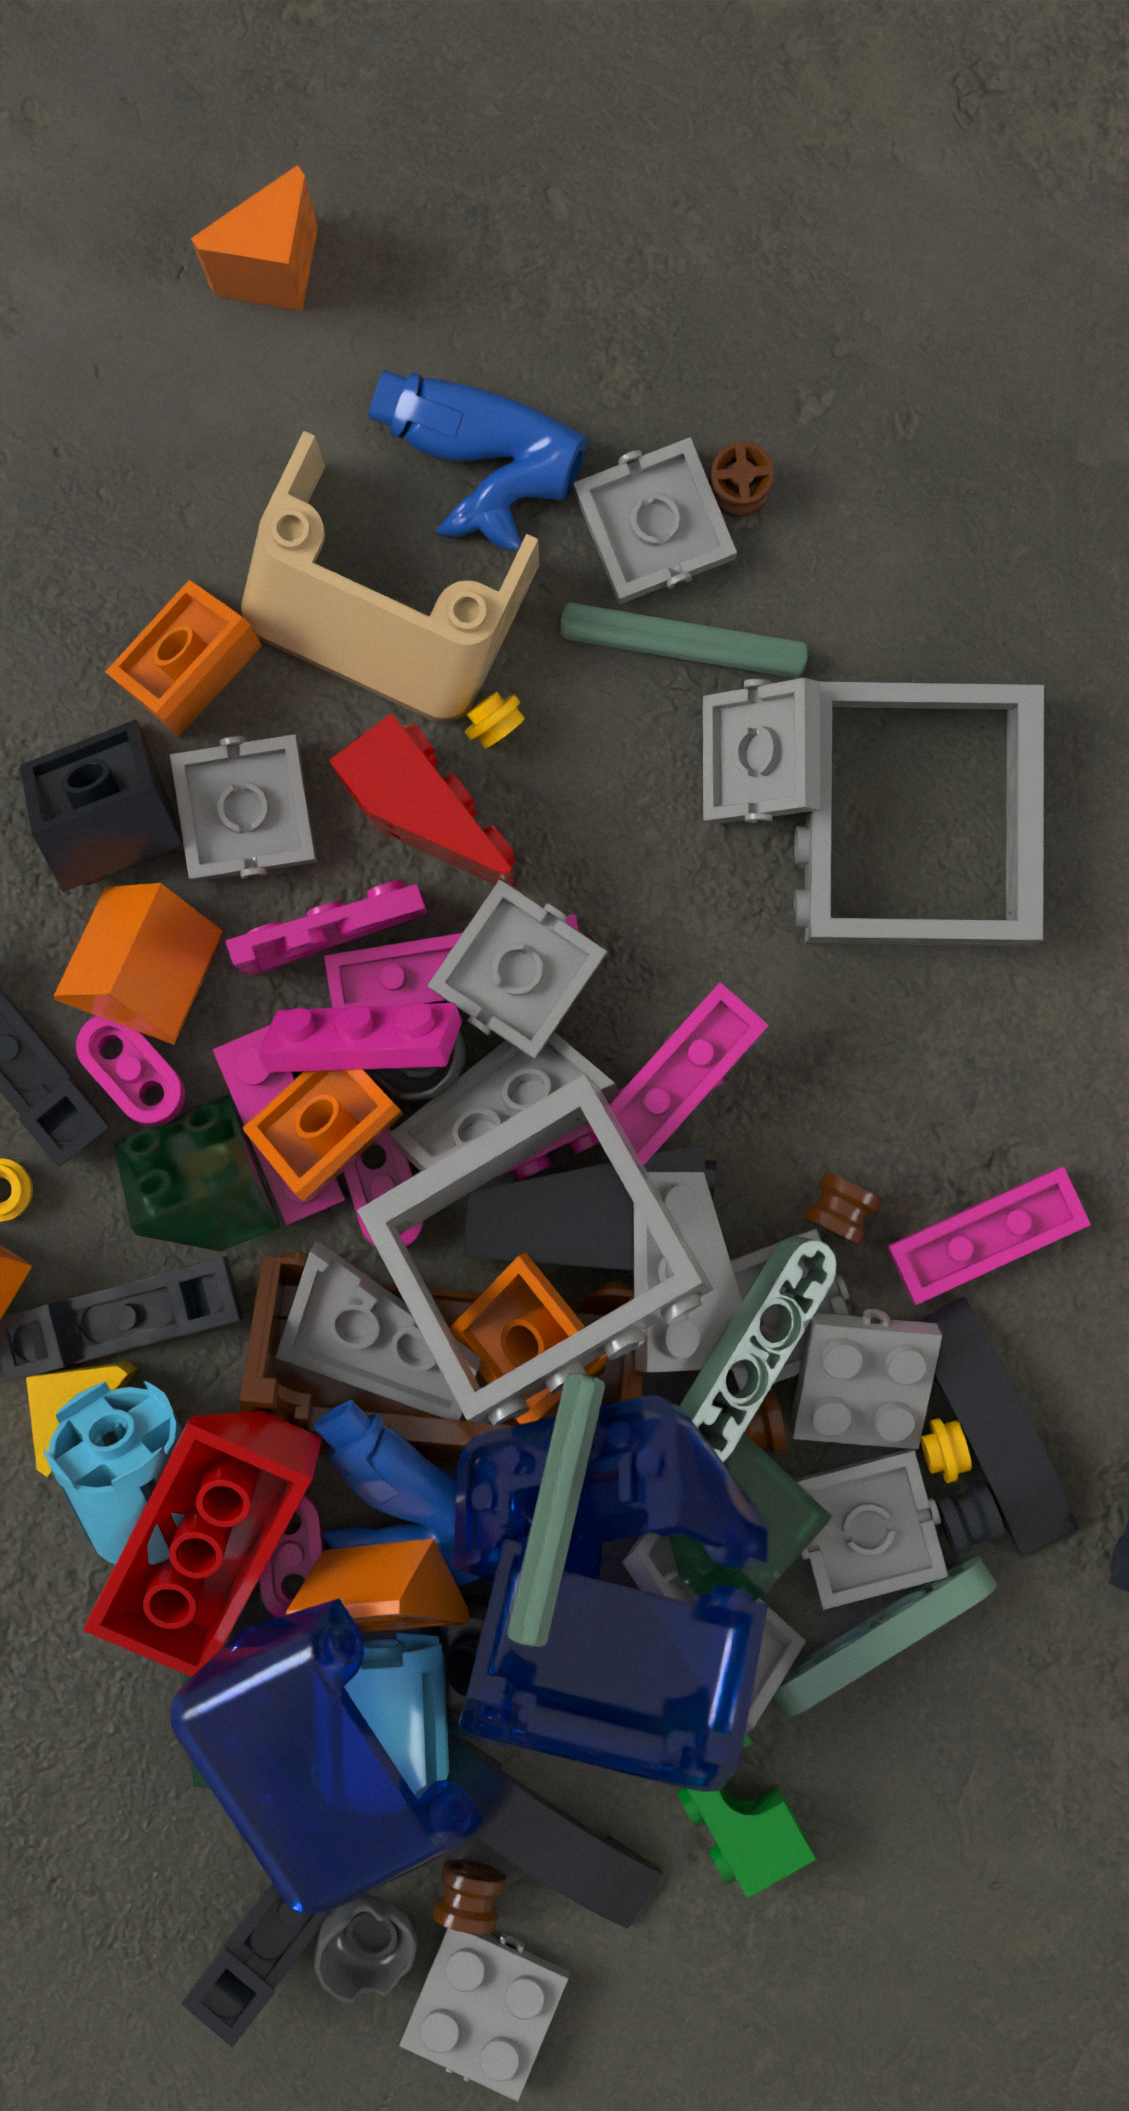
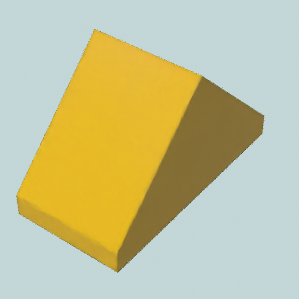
(53, 1389)

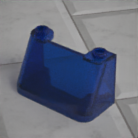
(642, 1477)
(621, 1679)
(305, 1767)

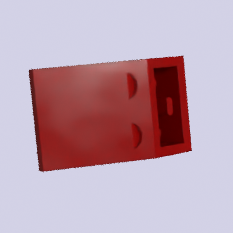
(405, 798)

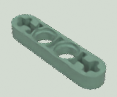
(745, 1342)
(883, 1635)

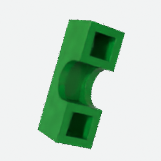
(754, 1836)

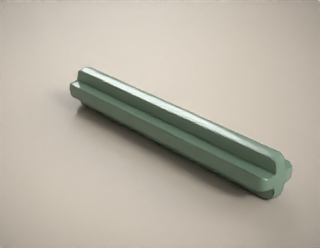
(683, 640)
(556, 1509)

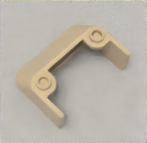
(359, 634)

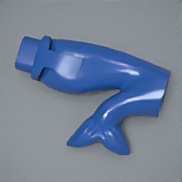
(472, 425)
(391, 1479)

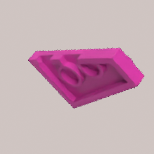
(326, 928)

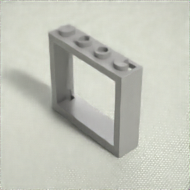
(1023, 821)
(479, 1163)

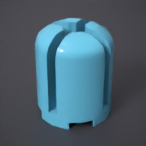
(114, 1481)
(406, 1703)

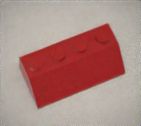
(237, 1490)

